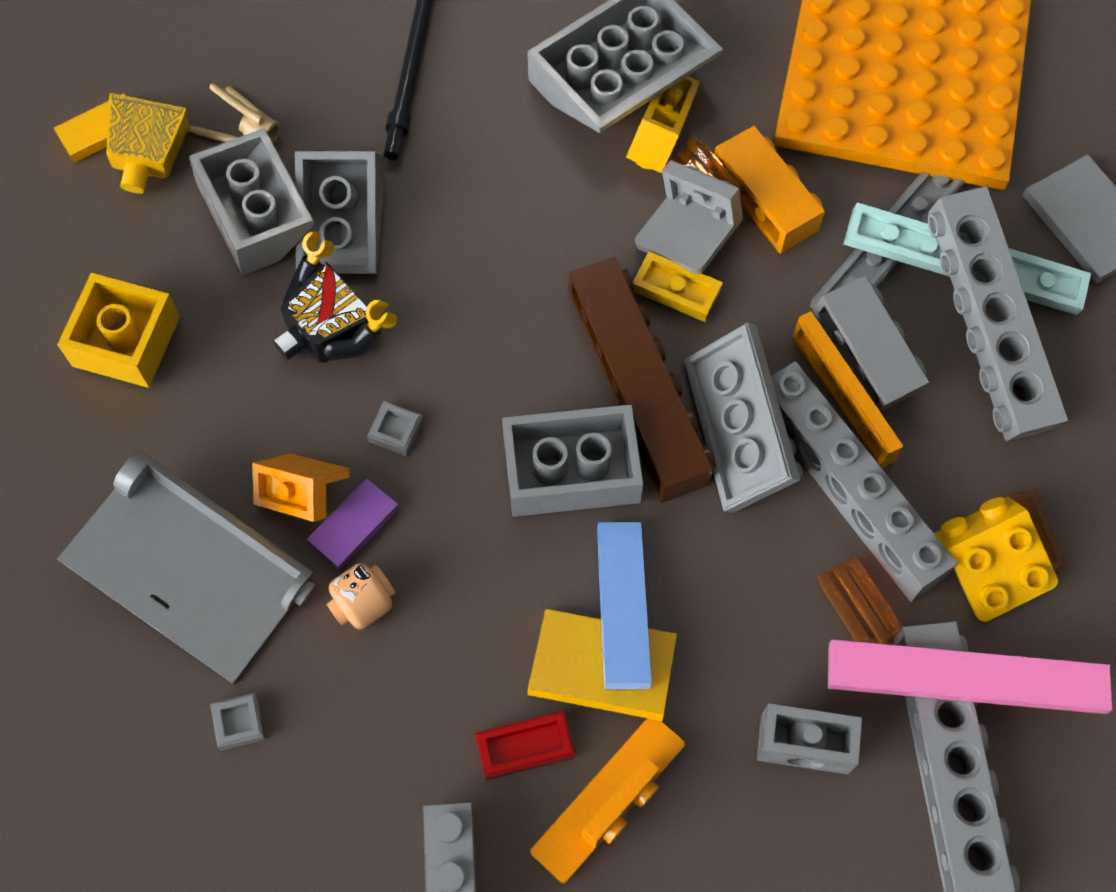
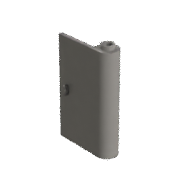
(212, 569)

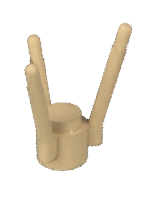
(251, 121)

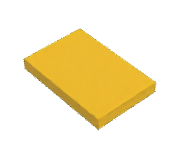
(571, 667)

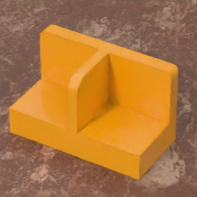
(295, 485)

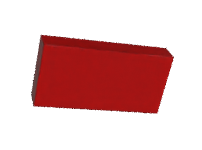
(525, 745)

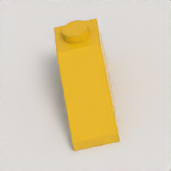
(662, 125)

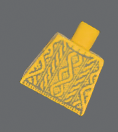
(143, 139)

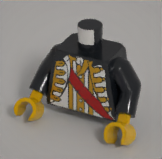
(326, 312)

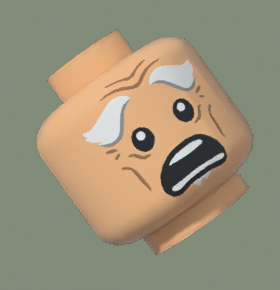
(360, 596)

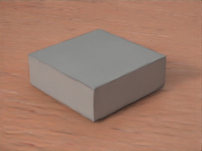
(395, 428)
(237, 721)

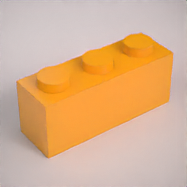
(773, 190)

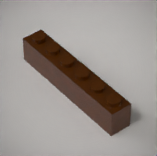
(639, 378)

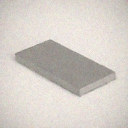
(741, 419)

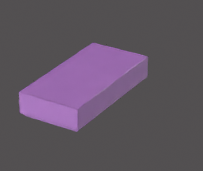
(353, 524)

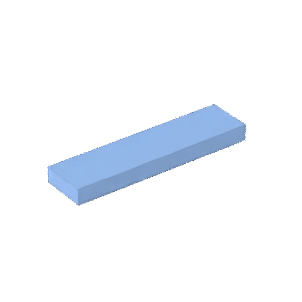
(623, 606)

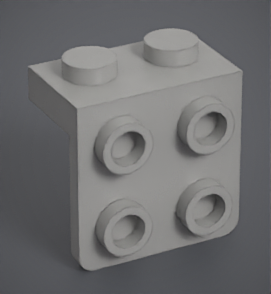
(692, 219)

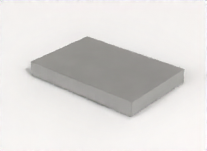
(1081, 213)

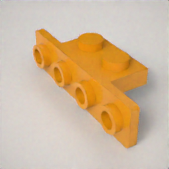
(605, 801)

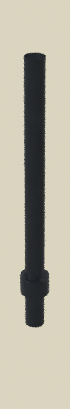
(398, 119)

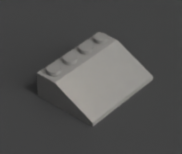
(618, 59)

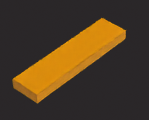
(846, 390)

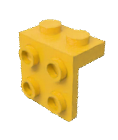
(998, 557)

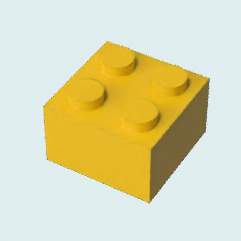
(119, 330)

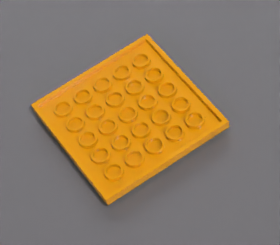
(908, 85)

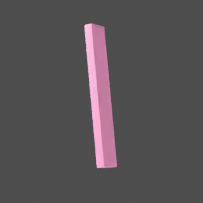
(969, 676)

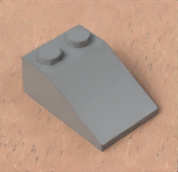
(346, 205)

